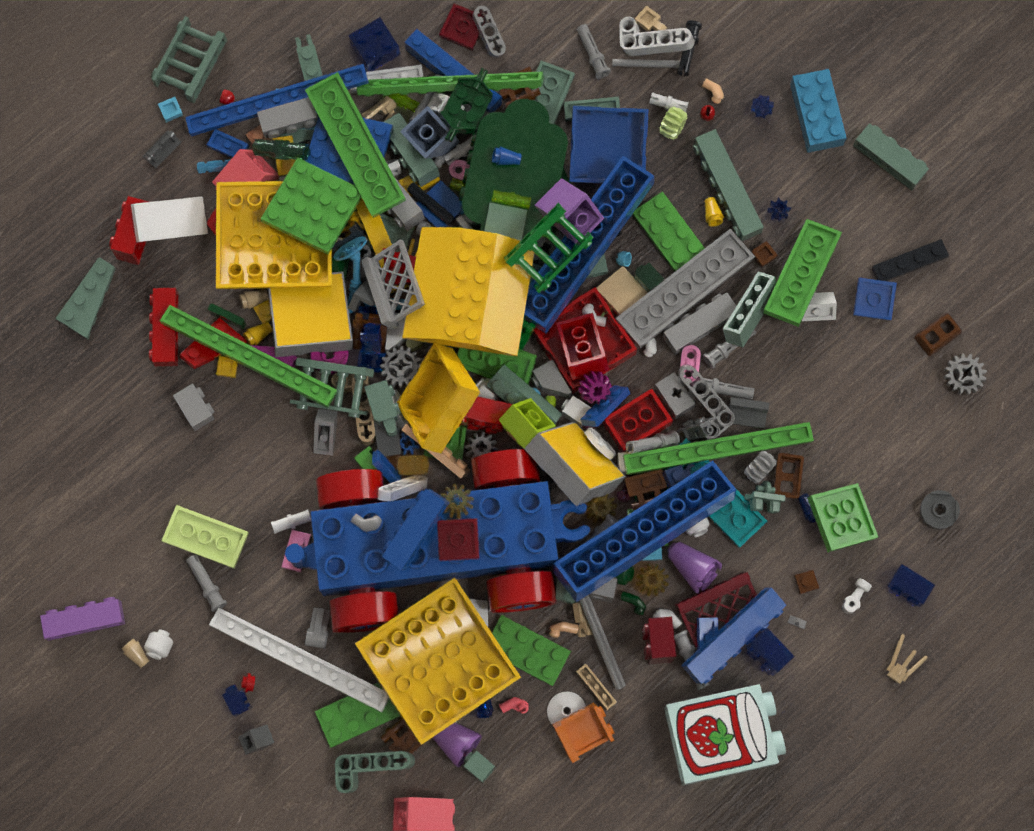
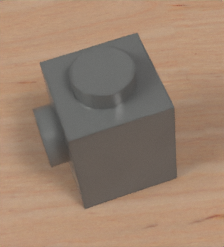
(256, 739)

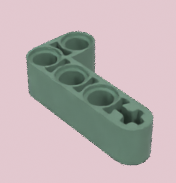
(355, 767)

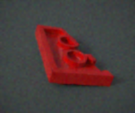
(198, 354)

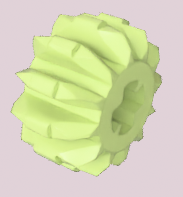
(673, 123)

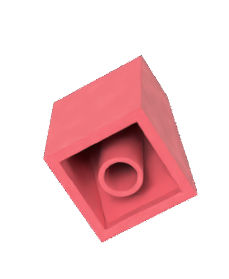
(246, 168)
(423, 814)

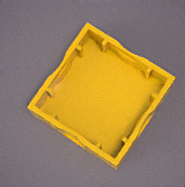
(438, 398)

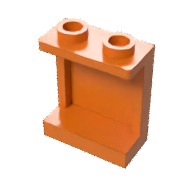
(583, 731)

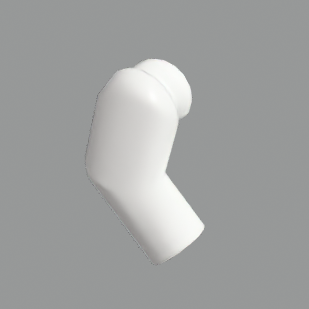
(589, 308)
(650, 348)

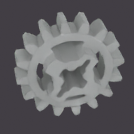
(392, 366)
(971, 379)

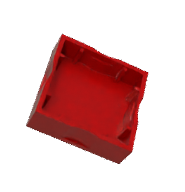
(615, 341)

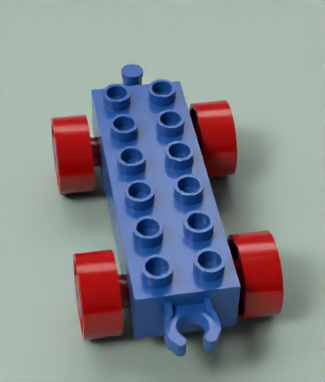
(514, 536)

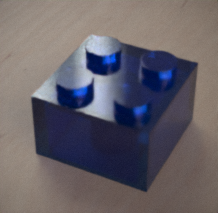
(374, 44)
(769, 652)

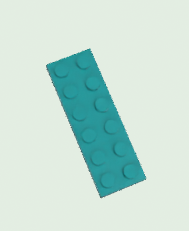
(734, 518)

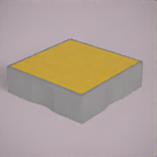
(310, 319)
(574, 463)

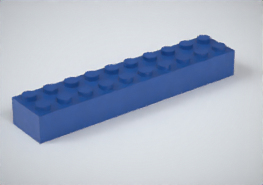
(616, 202)
(644, 531)

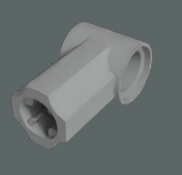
(318, 633)

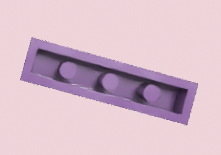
(82, 619)

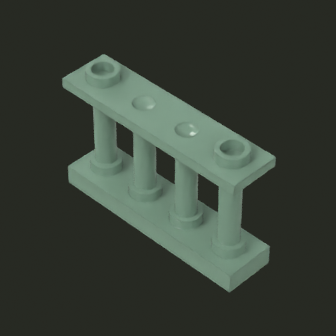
(199, 73)
(342, 372)

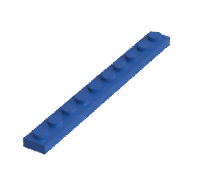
(249, 107)

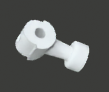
(852, 602)

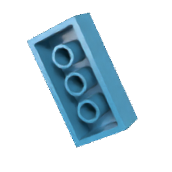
(818, 110)

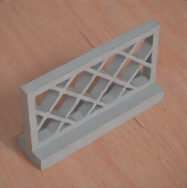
(381, 293)

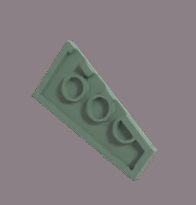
(82, 307)

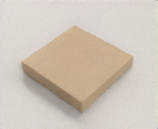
(621, 290)

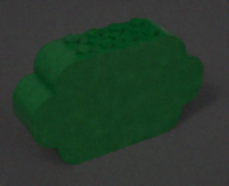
(542, 148)

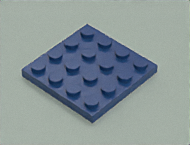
(326, 157)

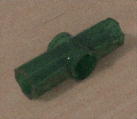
(281, 149)

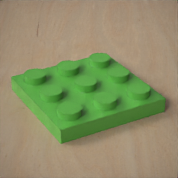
(842, 517)

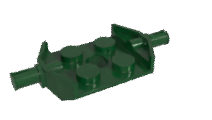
(471, 92)

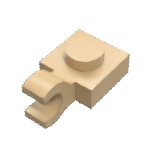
(649, 20)
(584, 628)

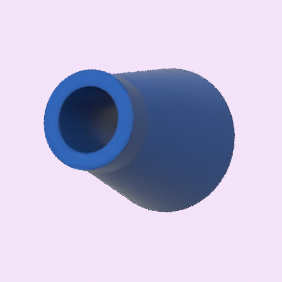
(503, 156)

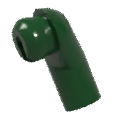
(633, 599)

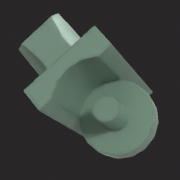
(764, 496)

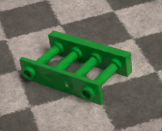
(530, 243)

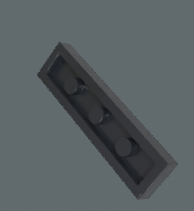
(910, 261)

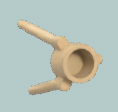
(384, 106)
(898, 672)

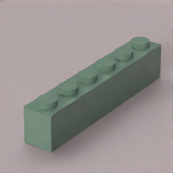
(728, 185)

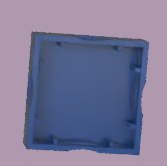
(602, 138)

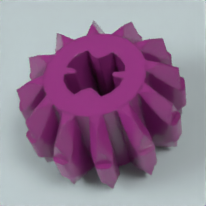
(595, 387)

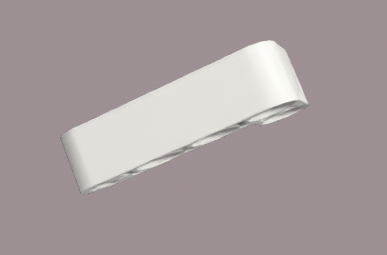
(657, 37)

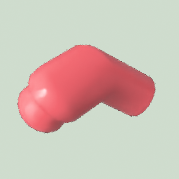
(516, 704)

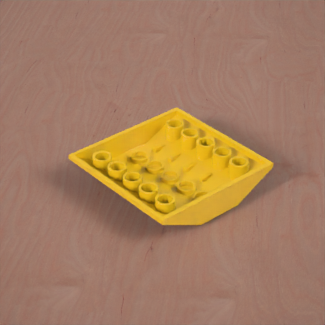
(255, 253)
(468, 291)
(437, 661)

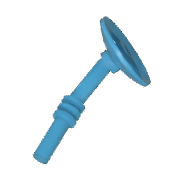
(352, 251)

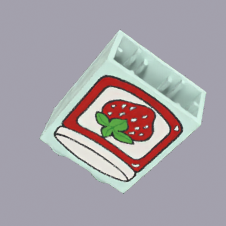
(724, 734)

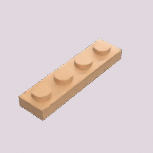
(458, 466)

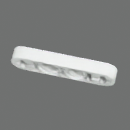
(402, 488)

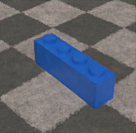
(415, 529)

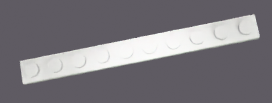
(299, 659)

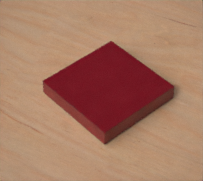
(460, 27)
(458, 539)

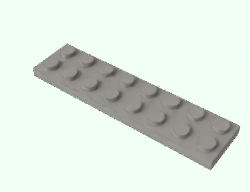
(685, 288)

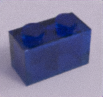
(910, 585)

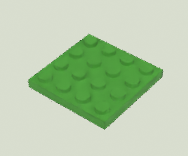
(312, 206)

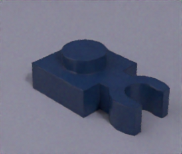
(676, 474)

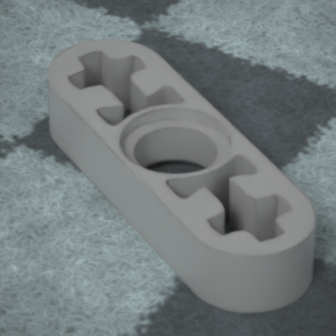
(478, 22)

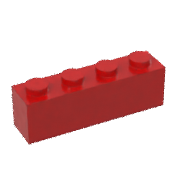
(163, 339)

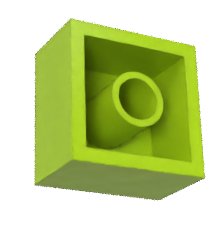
(525, 421)

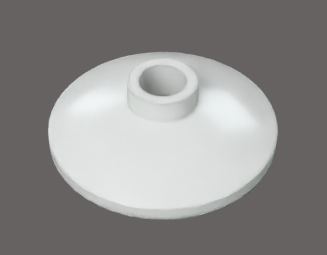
(563, 700)

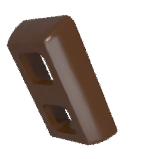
(943, 337)
(794, 478)

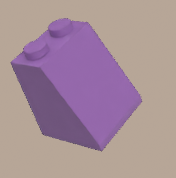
(578, 206)

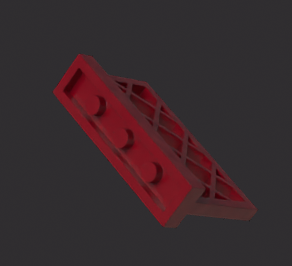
(711, 594)

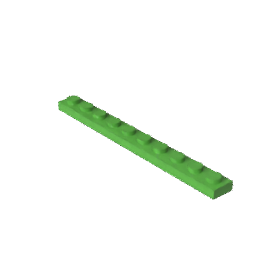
(447, 83)
(248, 356)
(718, 448)

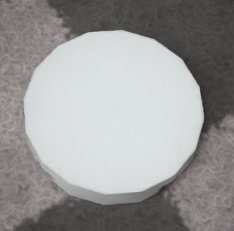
(603, 446)

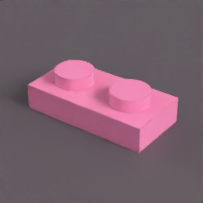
(302, 540)

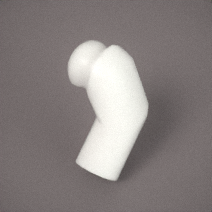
(668, 613)

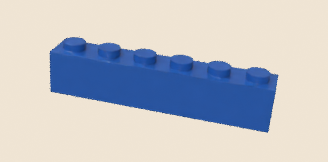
(441, 62)
(733, 636)

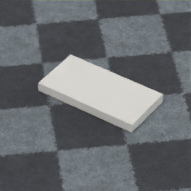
(169, 219)

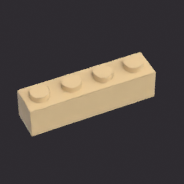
(596, 687)

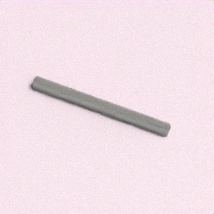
(602, 643)

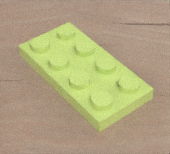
(205, 536)

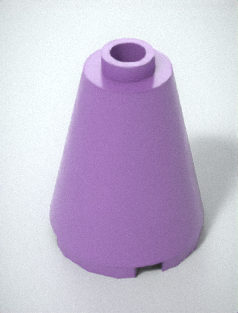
(694, 565)
(457, 742)

